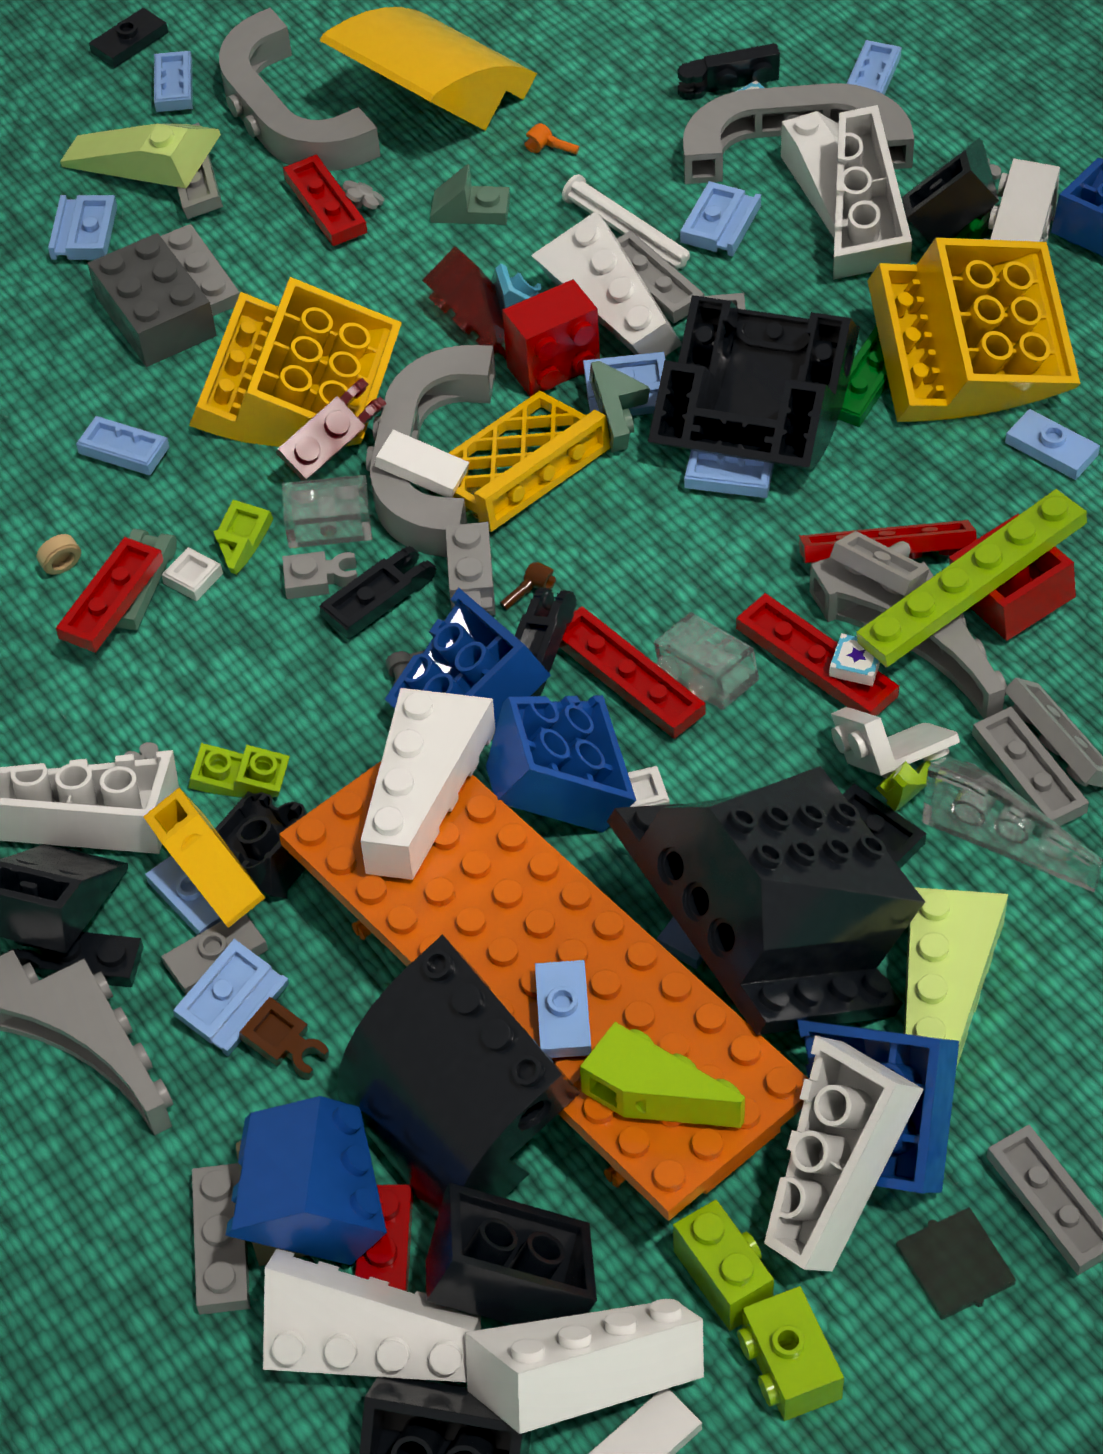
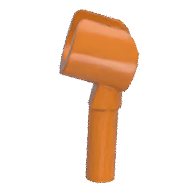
(541, 136)

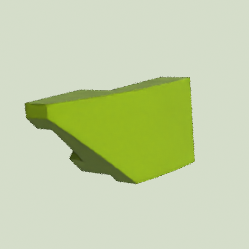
(242, 533)
(903, 784)

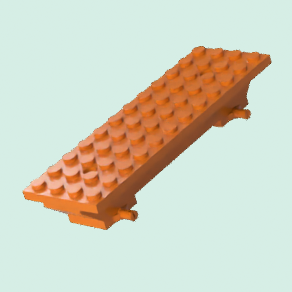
(519, 903)

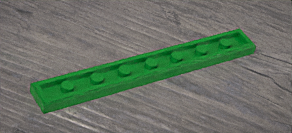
(868, 370)

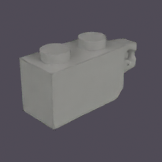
(471, 563)

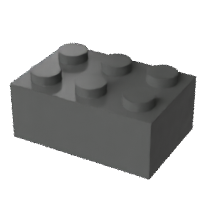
(152, 299)

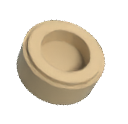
(58, 554)

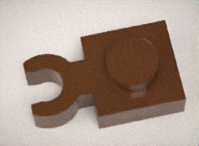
(280, 1034)

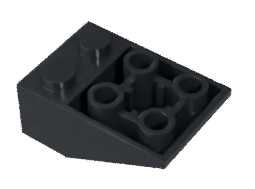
(952, 194)
(53, 894)

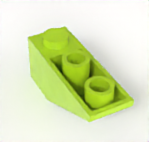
(652, 1084)

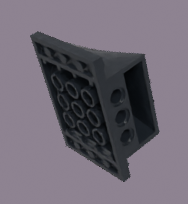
(779, 898)

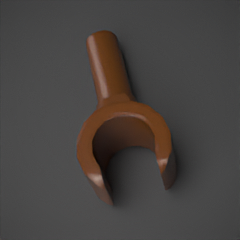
(536, 576)

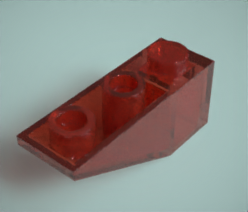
(471, 295)

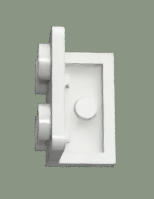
(868, 747)

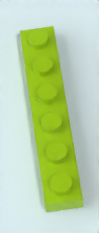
(971, 577)

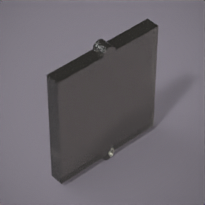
(955, 1263)

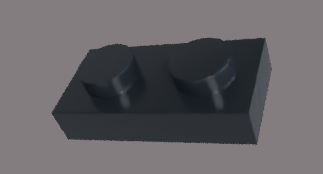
(897, 833)

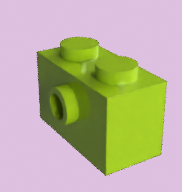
(722, 1262)
(791, 1354)

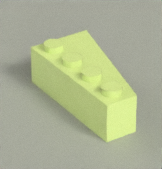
(949, 959)

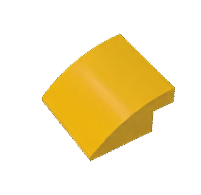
(431, 61)
(972, 329)
(291, 362)

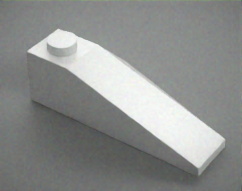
(811, 155)

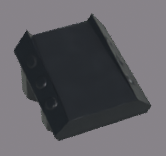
(254, 839)

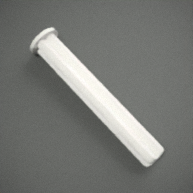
(623, 221)

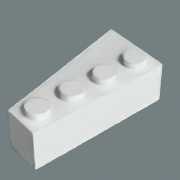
(868, 201)
(1027, 202)
(611, 282)

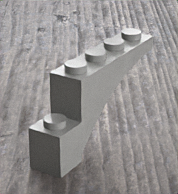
(950, 649)
(74, 1016)

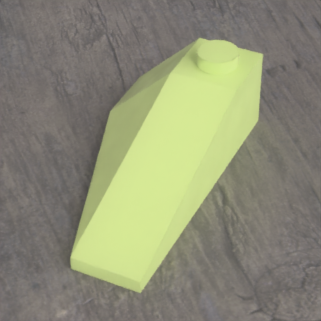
(144, 153)

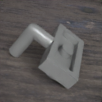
(881, 563)

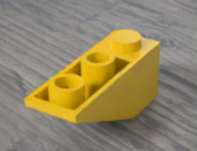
(204, 857)

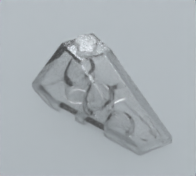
(993, 816)

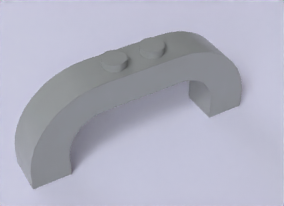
(249, 49)
(727, 122)
(423, 386)

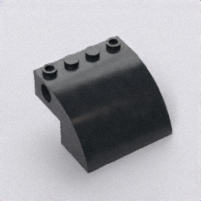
(755, 384)
(449, 1079)

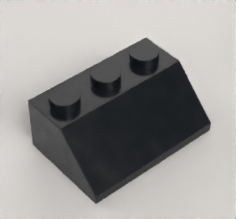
(508, 1259)
(433, 1419)

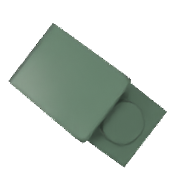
(467, 204)
(614, 395)

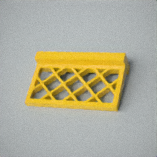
(531, 472)

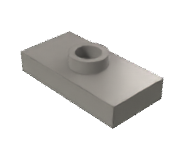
(195, 956)

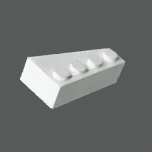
(423, 766)
(86, 803)
(838, 1153)
(357, 1325)
(582, 1361)

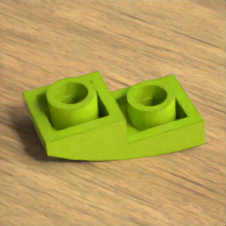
(236, 773)

